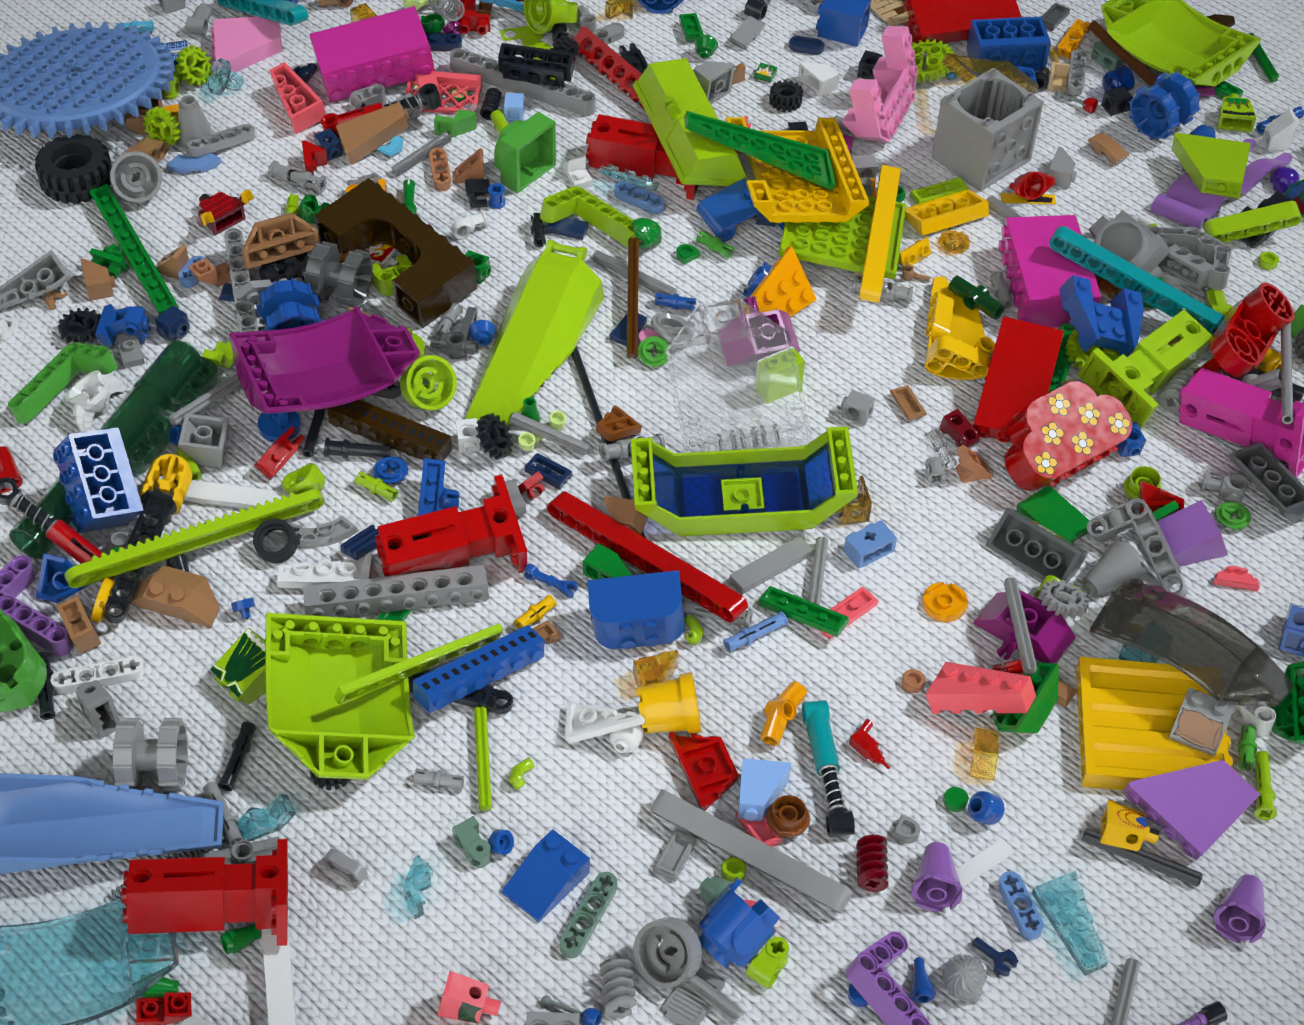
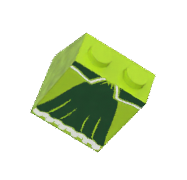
(243, 668)

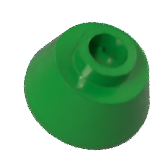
(705, 45)

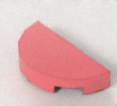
(1236, 578)

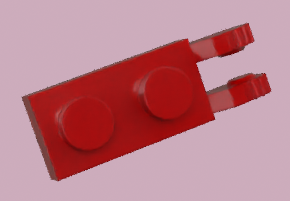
(278, 453)

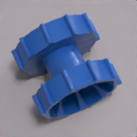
(1164, 105)
(288, 305)

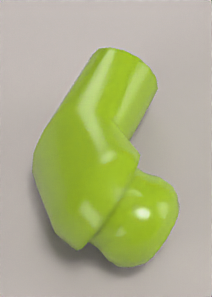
(696, 630)
(518, 772)

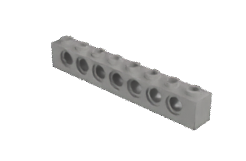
(397, 592)

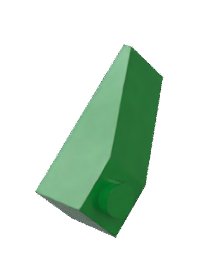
(604, 563)

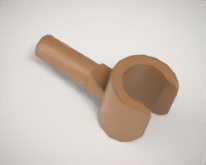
(908, 274)

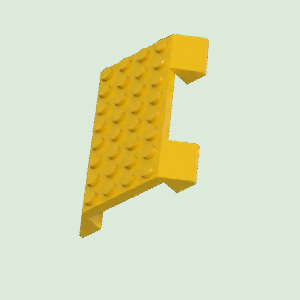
(794, 199)

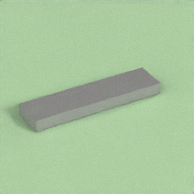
(771, 564)

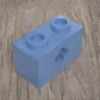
(869, 544)

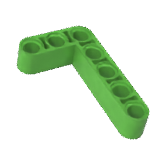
(56, 375)

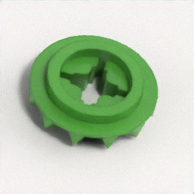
(647, 345)
(1229, 509)

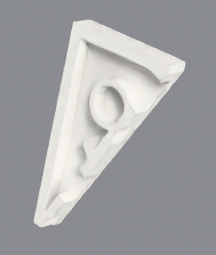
(596, 721)

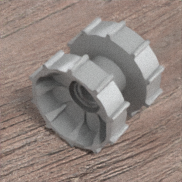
(165, 755)

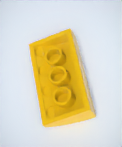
(946, 212)

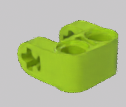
(383, 277)

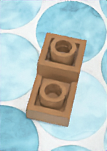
(1112, 149)

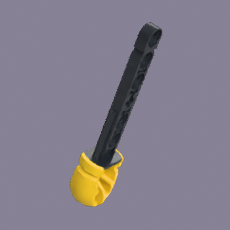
(156, 506)

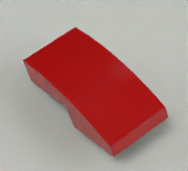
(162, 1011)

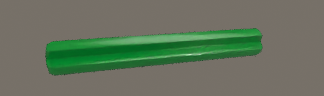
(1265, 62)

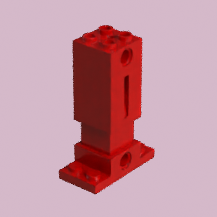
(630, 147)
(452, 537)
(207, 894)

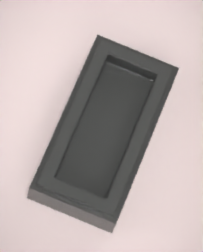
(1055, 16)

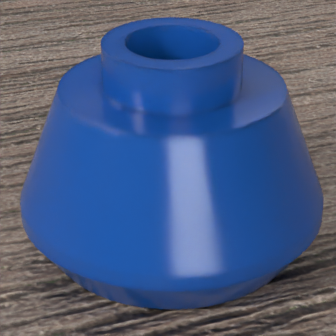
(482, 332)

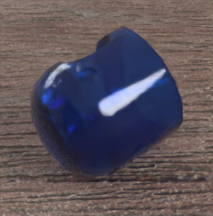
(1119, 77)

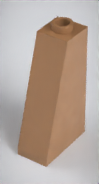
(372, 130)

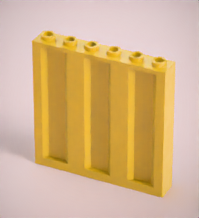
(1128, 720)

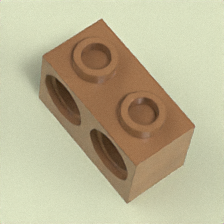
(78, 624)

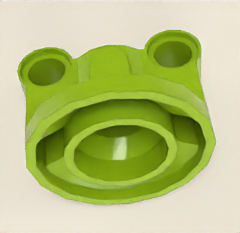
(543, 14)

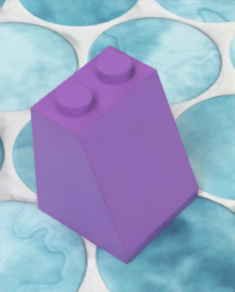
(1193, 535)

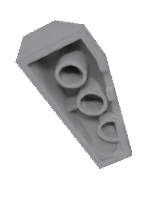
(37, 279)

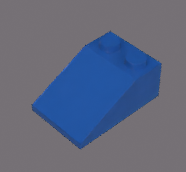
(547, 875)

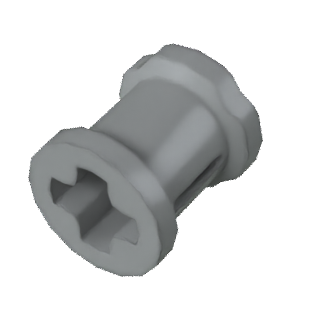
(935, 470)

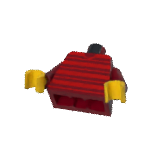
(222, 211)

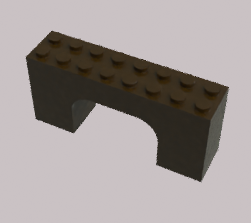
(373, 217)

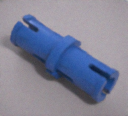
(675, 301)

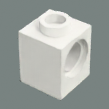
(467, 435)

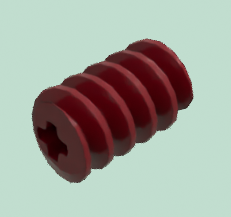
(872, 863)

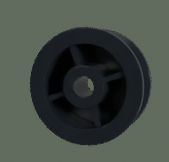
(280, 269)

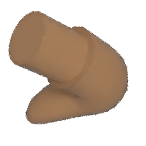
(51, 296)

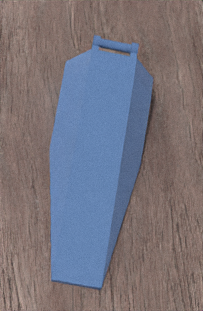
(85, 821)

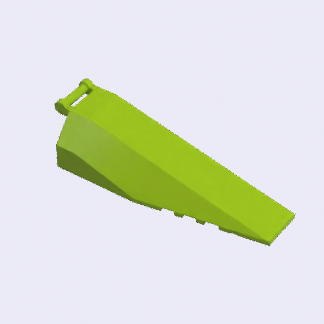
(538, 330)

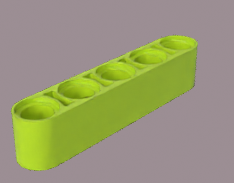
(1254, 222)

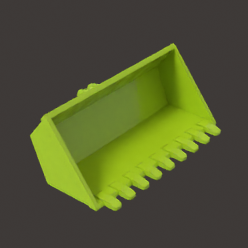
(666, 94)

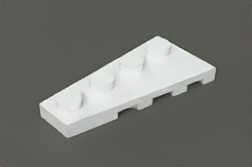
(324, 572)

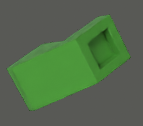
(462, 123)

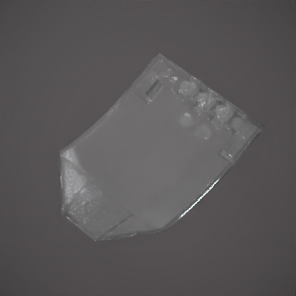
(736, 381)

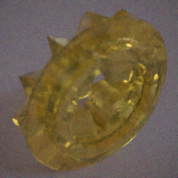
(957, 246)

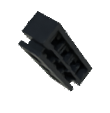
(543, 68)

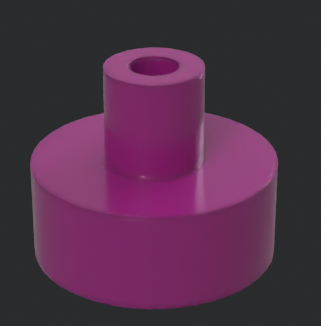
(452, 28)

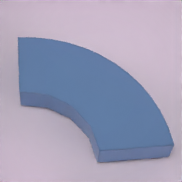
(186, 164)

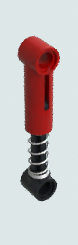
(427, 96)
(56, 530)

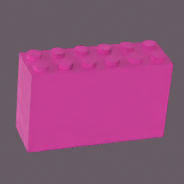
(371, 52)
(1038, 270)

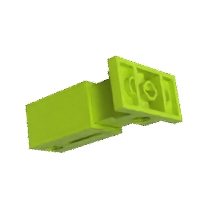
(1149, 367)

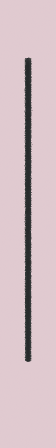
(597, 417)

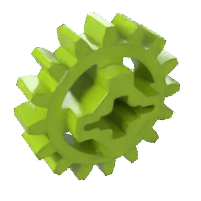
(193, 65)
(162, 125)

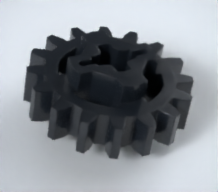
(79, 326)
(494, 436)

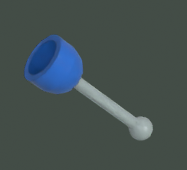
(588, 1017)

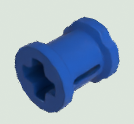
(496, 198)

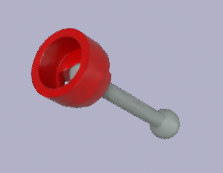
(1088, 104)

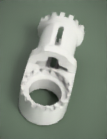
(469, 223)

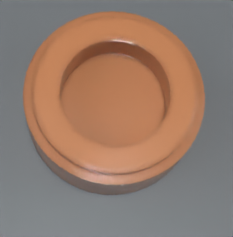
(913, 680)

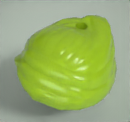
(304, 479)

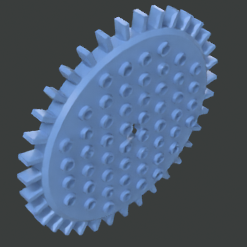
(110, 79)

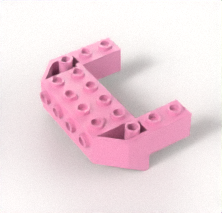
(885, 100)

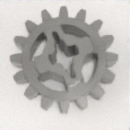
(1064, 599)

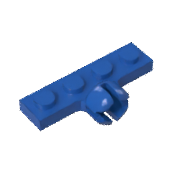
(432, 491)

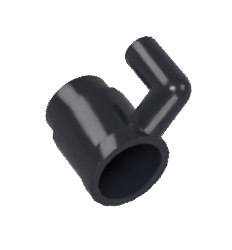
(476, 188)

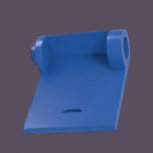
(727, 209)

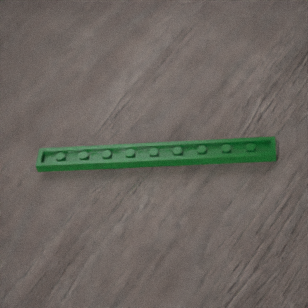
(133, 249)

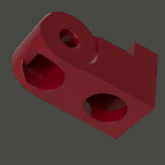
(959, 429)

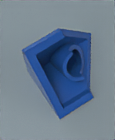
(52, 582)

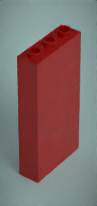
(952, 19)
(1016, 375)

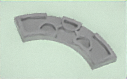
(317, 537)

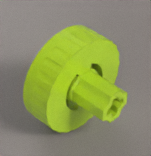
(417, 383)

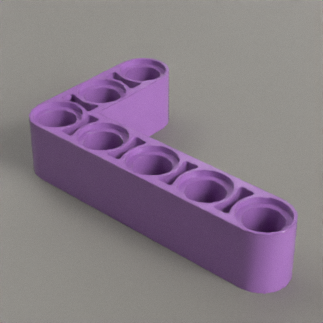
(36, 626)
(877, 986)

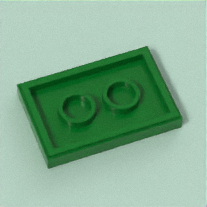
(1055, 514)

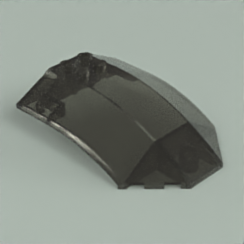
(1193, 642)

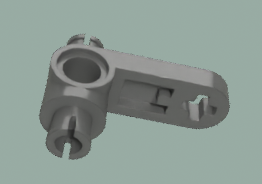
(457, 342)

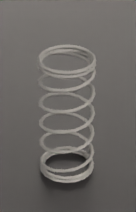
(441, 11)

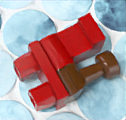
(475, 19)

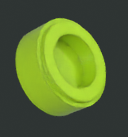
(1268, 260)
(733, 868)

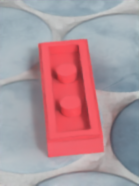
(855, 606)

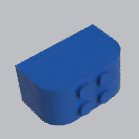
(637, 610)

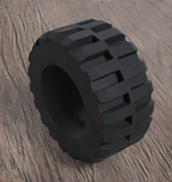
(60, 156)

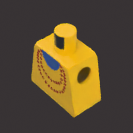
(1125, 827)

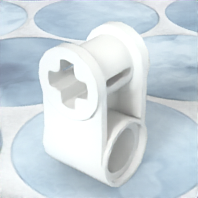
(1259, 716)

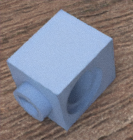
(514, 106)

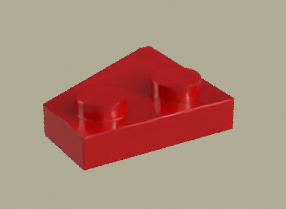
(1157, 497)

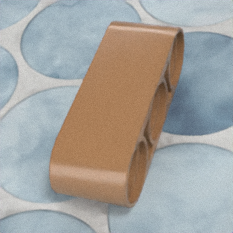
(154, 148)

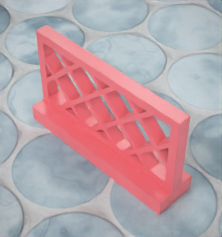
(449, 81)

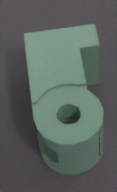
(1105, 57)
(468, 840)

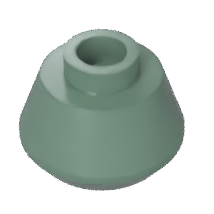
(712, 888)

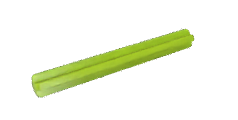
(482, 759)

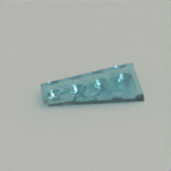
(1067, 912)

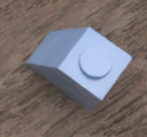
(760, 786)

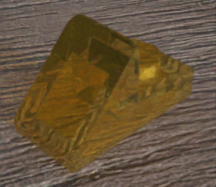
(616, 7)

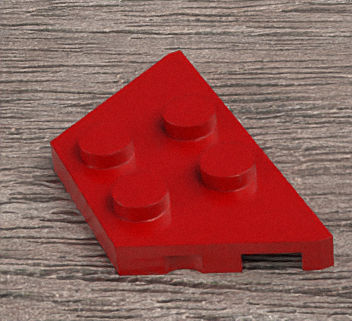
(705, 766)

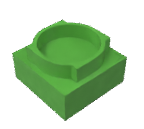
(525, 151)

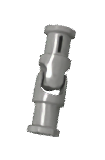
(297, 176)
(896, 292)
(622, 448)

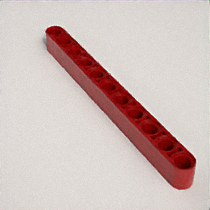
(647, 555)

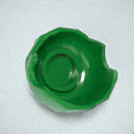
(432, 23)

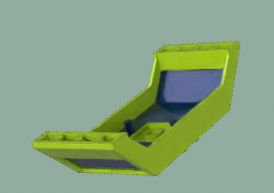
(744, 487)

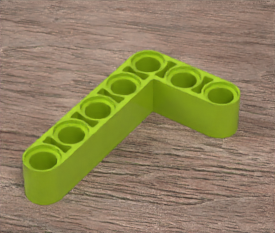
(591, 209)

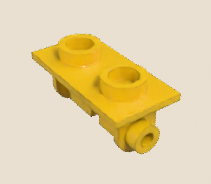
(915, 252)

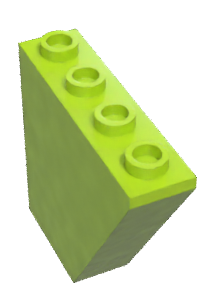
(1213, 163)

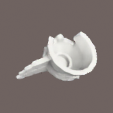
(92, 396)

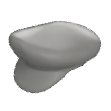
(667, 325)

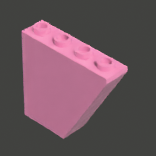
(245, 40)

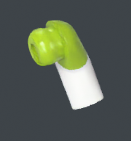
(1146, 221)

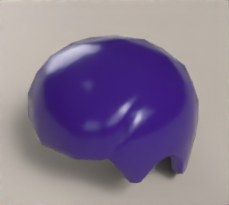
(1283, 178)

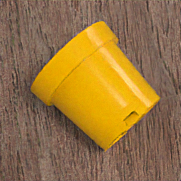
(670, 706)

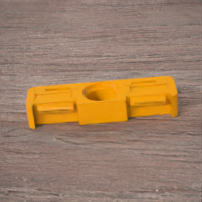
(1068, 45)

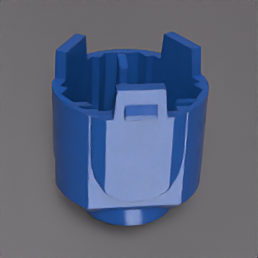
(734, 929)

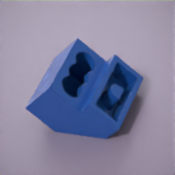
(1293, 630)

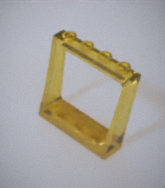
(967, 67)

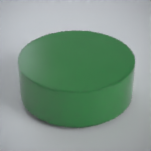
(955, 799)

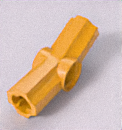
(781, 711)

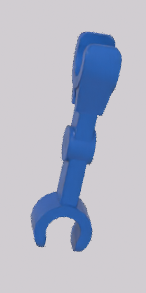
(533, 573)

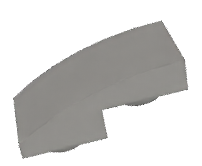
(747, 32)

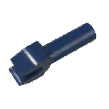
(997, 957)

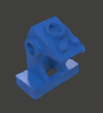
(128, 320)

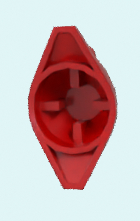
(1032, 184)

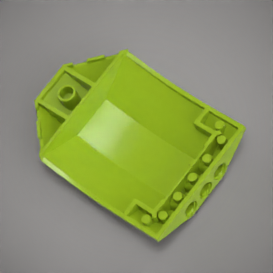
(1178, 38)
(304, 668)

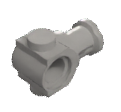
(1230, 487)

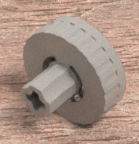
(122, 174)
(679, 949)

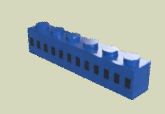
(478, 669)

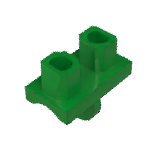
(110, 257)

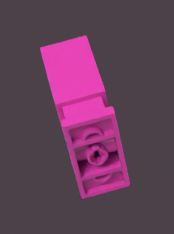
(1243, 416)

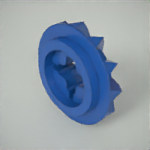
(395, 464)

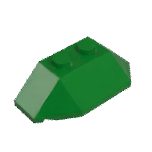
(1046, 689)
(1290, 713)

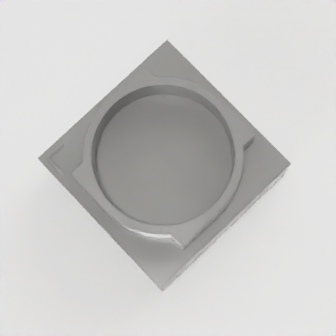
(1132, 242)

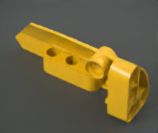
(956, 336)

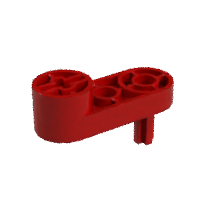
(1248, 331)

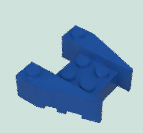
(1102, 325)

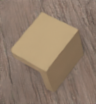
(1058, 76)

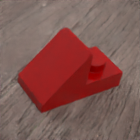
(313, 156)

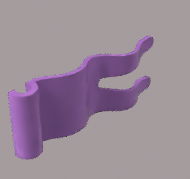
(1191, 207)

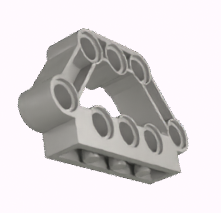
(1204, 266)

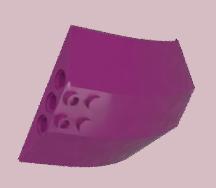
(321, 362)

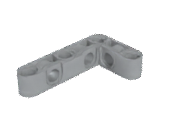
(1150, 534)

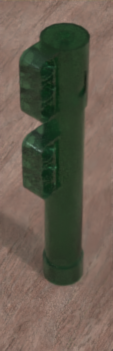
(169, 383)

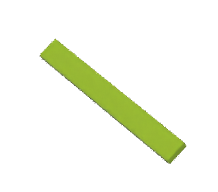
(417, 664)

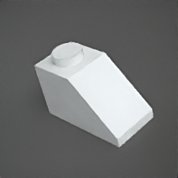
(818, 77)

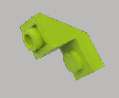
(221, 355)

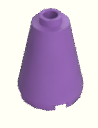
(937, 879)
(1242, 911)

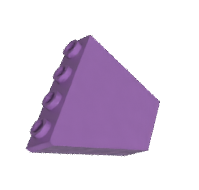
(1193, 803)

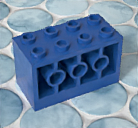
(1015, 40)
(97, 480)

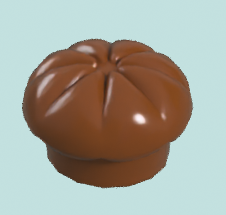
(788, 816)

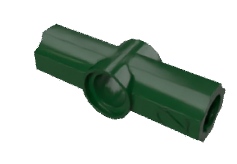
(976, 297)

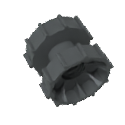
(350, 277)

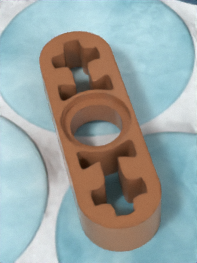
(442, 163)

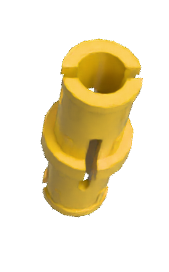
(545, 604)

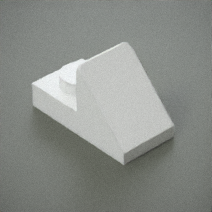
(577, 172)

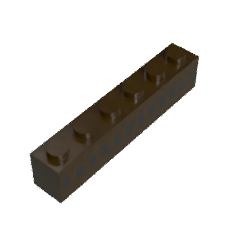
(391, 429)

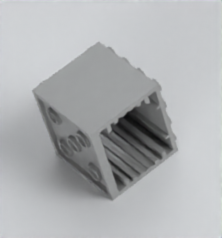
(986, 129)

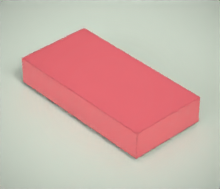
(760, 831)

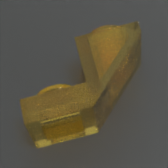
(984, 753)

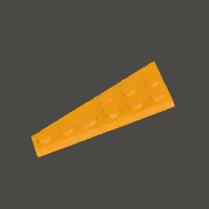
(785, 286)

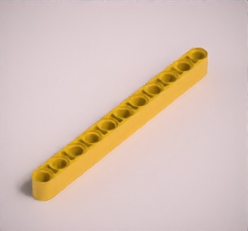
(879, 234)

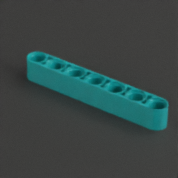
(275, 10)

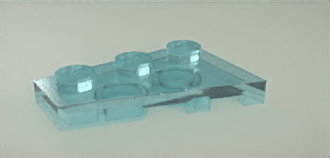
(629, 176)

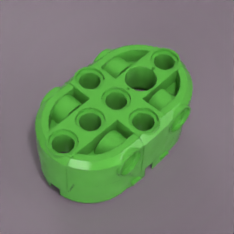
(23, 662)

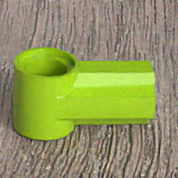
(1217, 301)

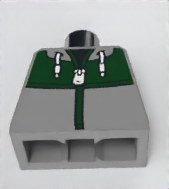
(94, 697)

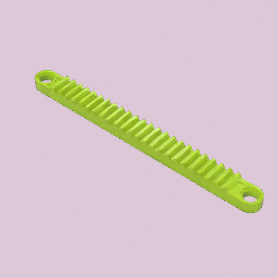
(192, 539)

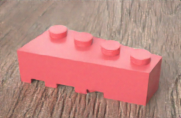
(297, 98)
(979, 689)

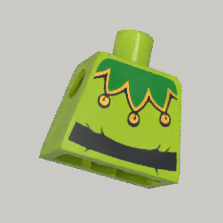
(1236, 114)

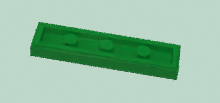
(804, 611)

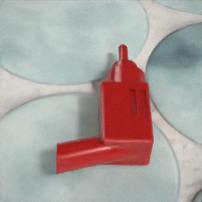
(866, 745)

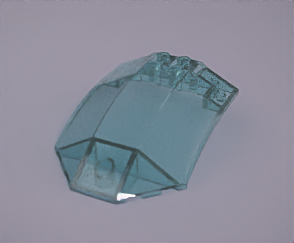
(78, 967)

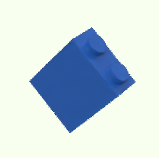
(843, 20)

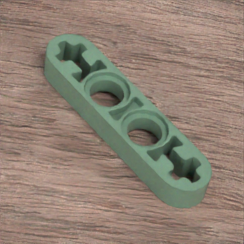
(584, 912)

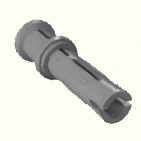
(691, 608)

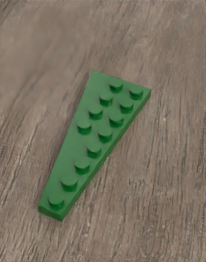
(789, 155)

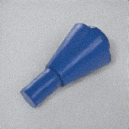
(922, 988)

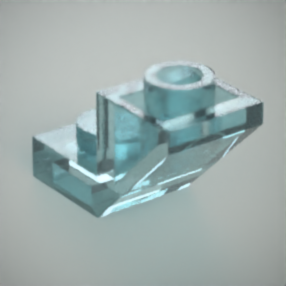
(262, 822)
(416, 882)

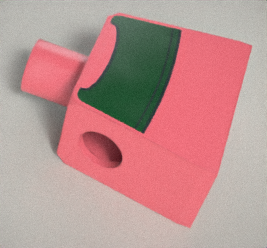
(466, 999)

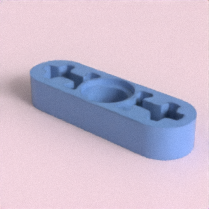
(627, 192)
(1020, 916)

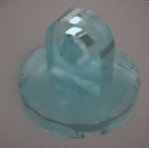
(222, 78)

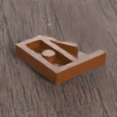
(617, 425)

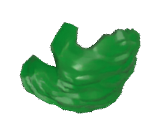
(310, 207)
(647, 231)

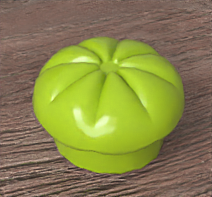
(1141, 473)

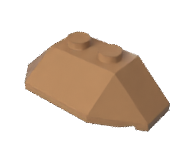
(278, 239)
(178, 596)

